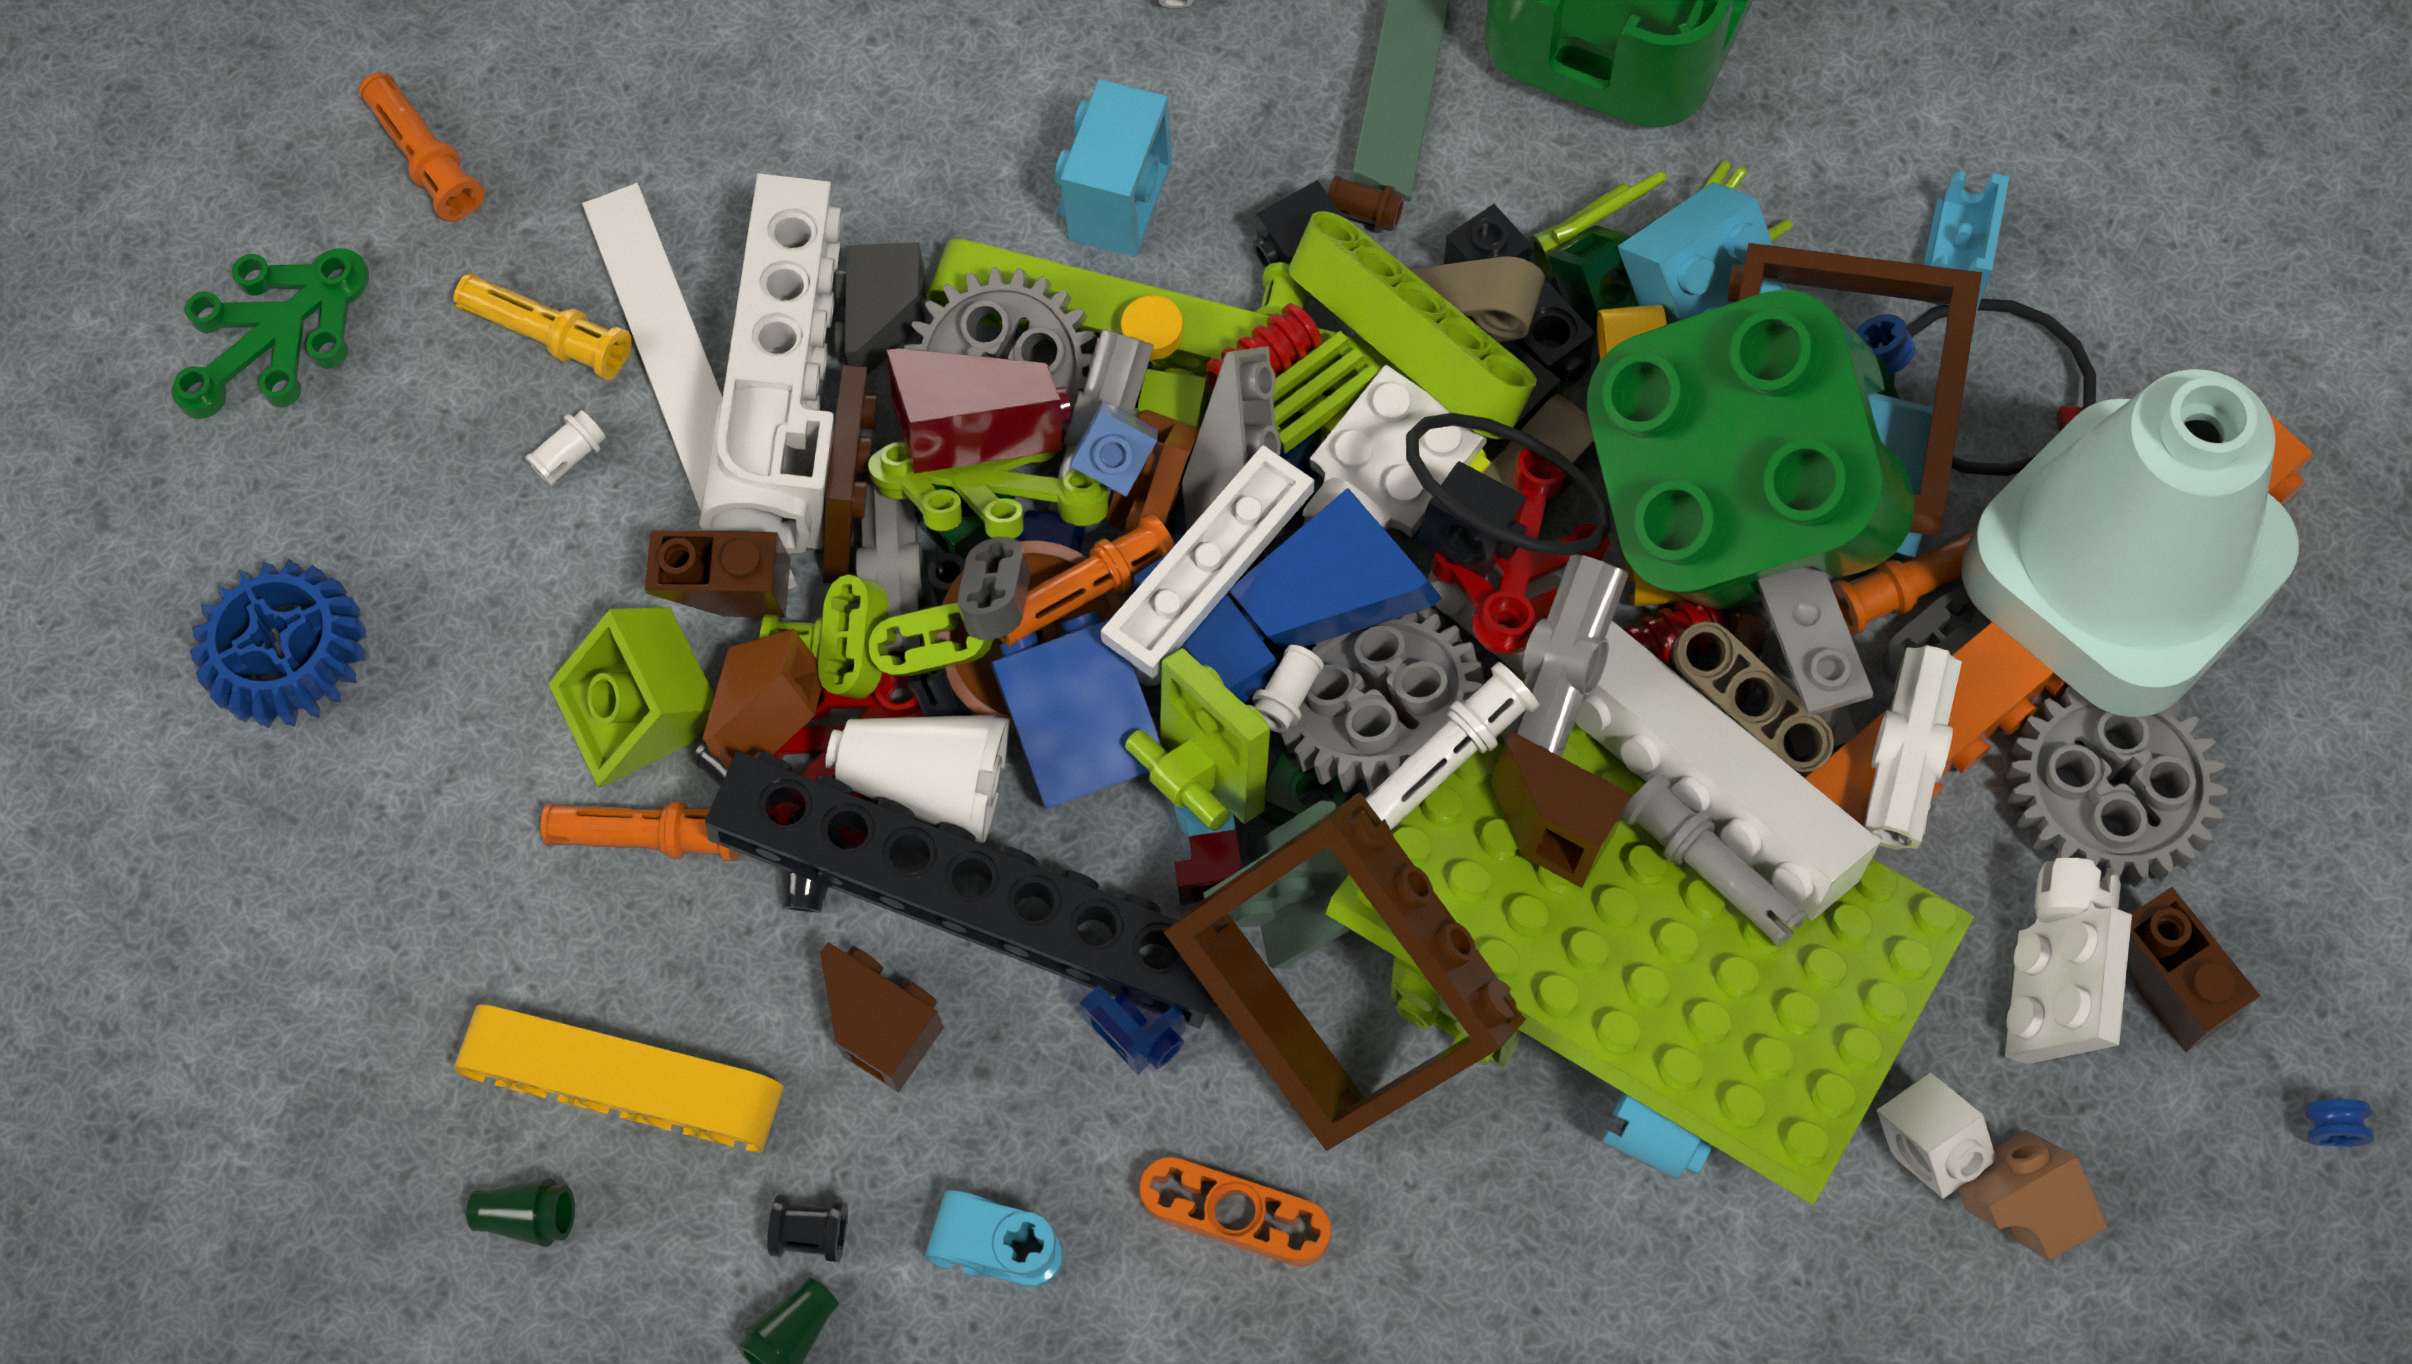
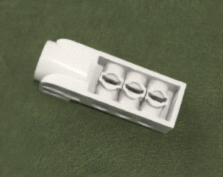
(769, 430)

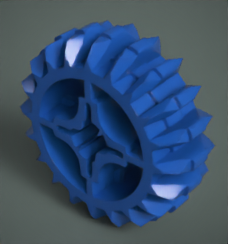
(230, 657)

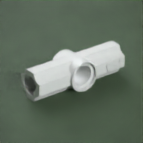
(1912, 747)

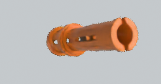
(431, 161)
(1107, 569)
(1897, 584)
(670, 829)

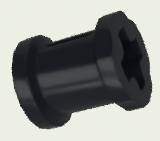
(807, 1228)

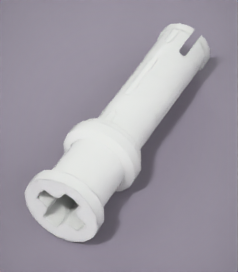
(1470, 728)

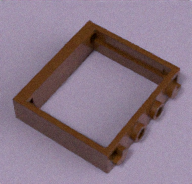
(1896, 280)
(1276, 1026)

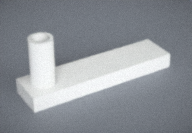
(1206, 563)

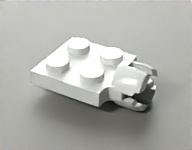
(1370, 453)
(2069, 965)

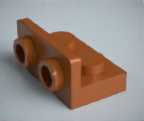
(1161, 477)

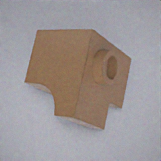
(2037, 1194)

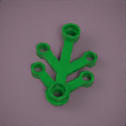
(275, 325)

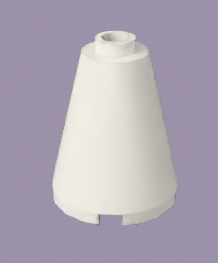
(932, 765)

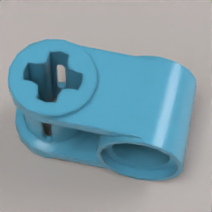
(984, 1237)

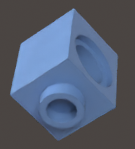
(1114, 447)

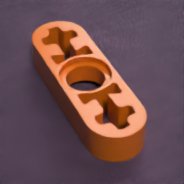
(1182, 1210)

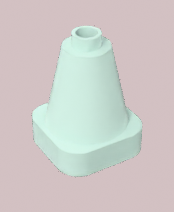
(2138, 541)

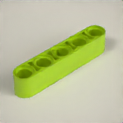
(1410, 322)

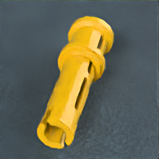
(564, 333)

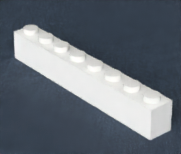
(1712, 763)

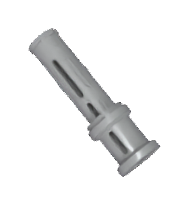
(1691, 839)

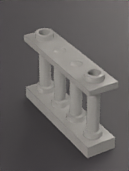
(1811, 652)

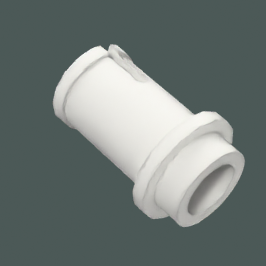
(566, 447)
(1288, 688)

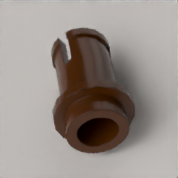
(1367, 203)

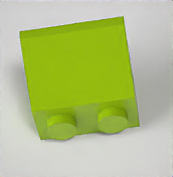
(632, 692)

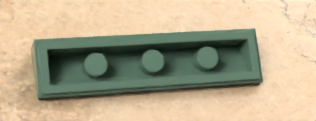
(1400, 94)

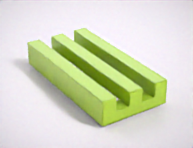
(1306, 369)

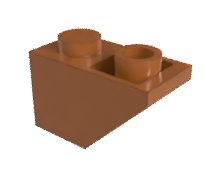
(762, 696)

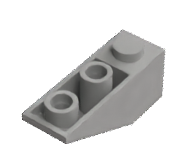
(1232, 430)

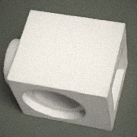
(1937, 1135)

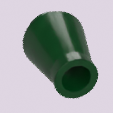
(525, 1212)
(790, 1327)

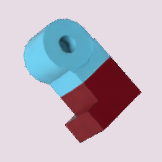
(1213, 856)

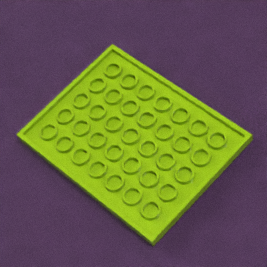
(1676, 987)

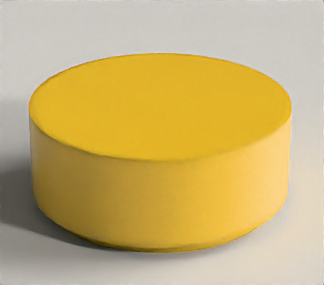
(1155, 322)

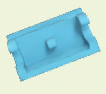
(1967, 227)

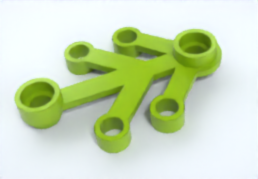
(1078, 496)

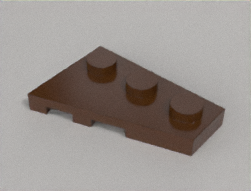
(849, 457)

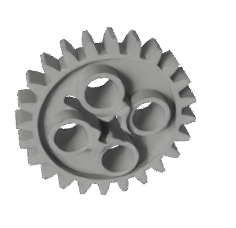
(955, 326)
(1400, 665)
(2072, 815)

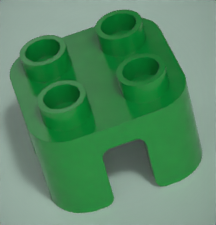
(1617, 56)
(1747, 449)

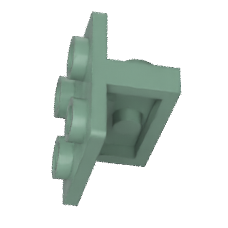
(1296, 904)

